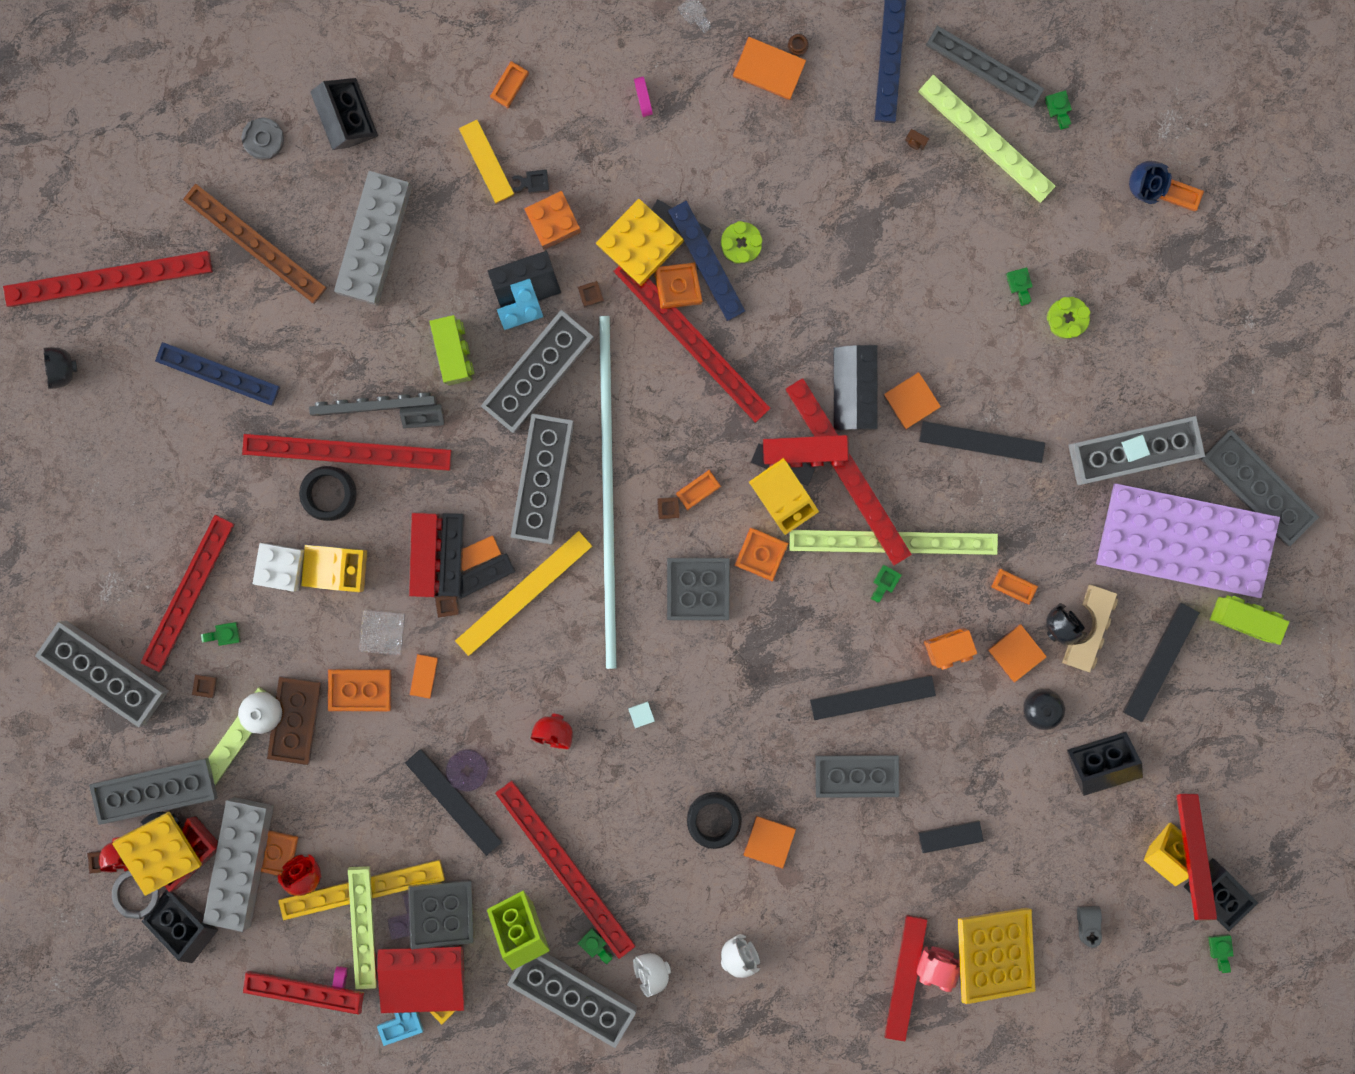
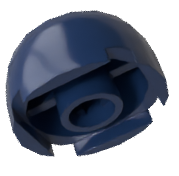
(1150, 181)

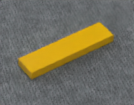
(486, 161)

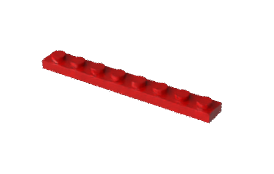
(187, 593)

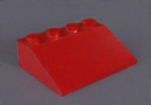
(421, 979)

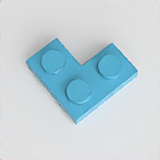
(525, 308)
(401, 1027)

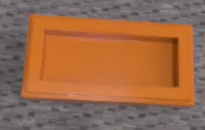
(509, 84)
(1183, 195)
(698, 489)
(480, 552)
(1014, 586)
(424, 676)

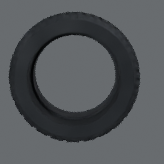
(306, 493)
(720, 841)

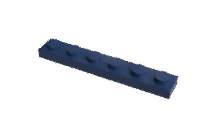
(890, 61)
(706, 260)
(217, 374)

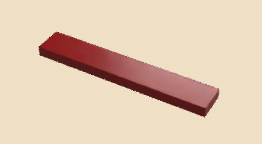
(1196, 857)
(905, 978)
(303, 992)

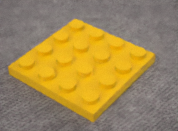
(996, 955)

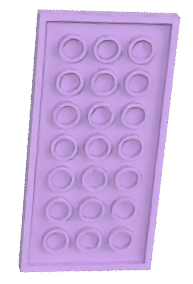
(1187, 540)

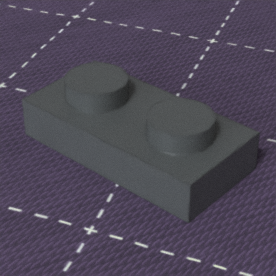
(422, 416)

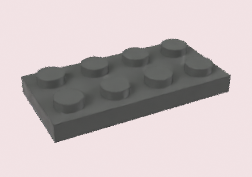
(856, 776)

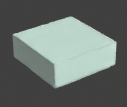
(1135, 448)
(641, 714)

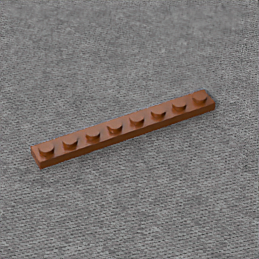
(254, 243)

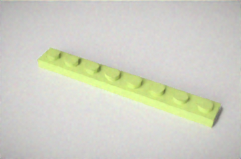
(986, 138)

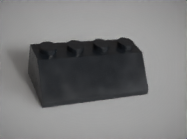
(855, 387)

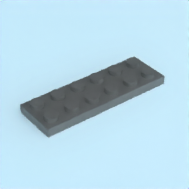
(1259, 486)
(153, 791)

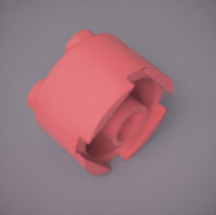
(939, 968)

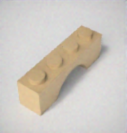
(1099, 604)

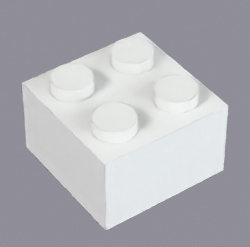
(278, 567)

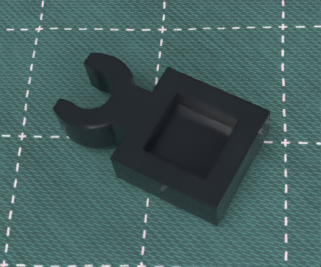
(535, 182)

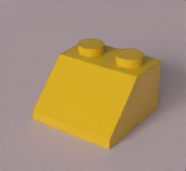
(1168, 855)

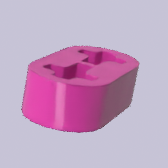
(643, 96)
(340, 977)

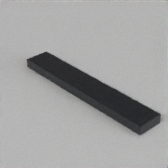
(982, 442)
(1161, 662)
(872, 697)
(453, 802)

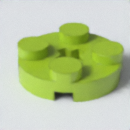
(742, 254)
(1079, 312)

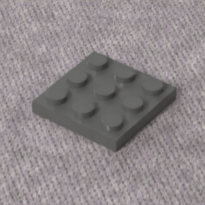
(697, 588)
(440, 914)

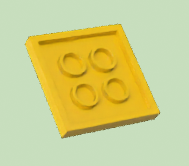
(639, 242)
(157, 853)

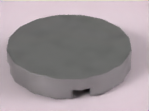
(262, 138)

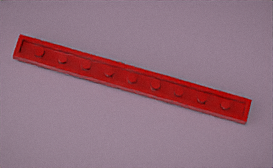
(107, 279)
(698, 347)
(346, 452)
(850, 475)
(565, 869)

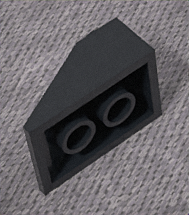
(1230, 898)
(179, 927)

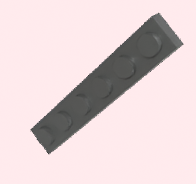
(984, 66)
(365, 405)

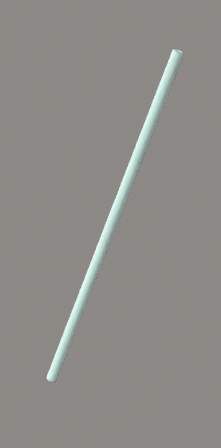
(607, 478)

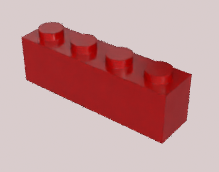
(807, 450)
(424, 555)

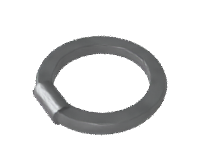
(134, 914)

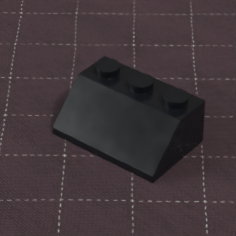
(343, 113)
(535, 267)
(1105, 763)

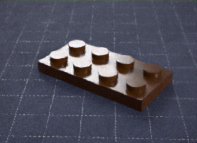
(294, 734)

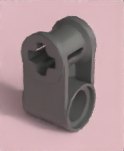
(1089, 922)

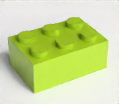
(452, 350)
(1250, 619)
(518, 930)

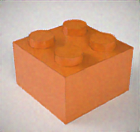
(552, 220)
(950, 648)

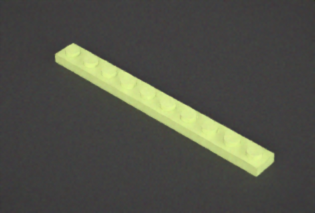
(915, 541)

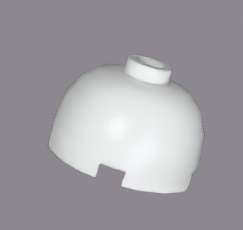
(260, 712)
(739, 957)
(652, 973)

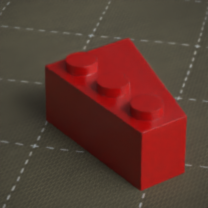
(202, 843)

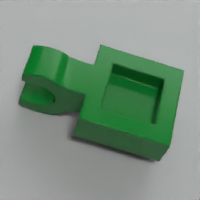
(1059, 106)
(1020, 282)
(886, 581)
(224, 633)
(594, 944)
(1221, 948)

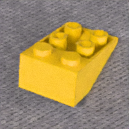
(783, 496)
(334, 568)

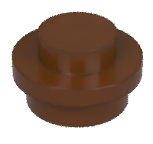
(798, 44)

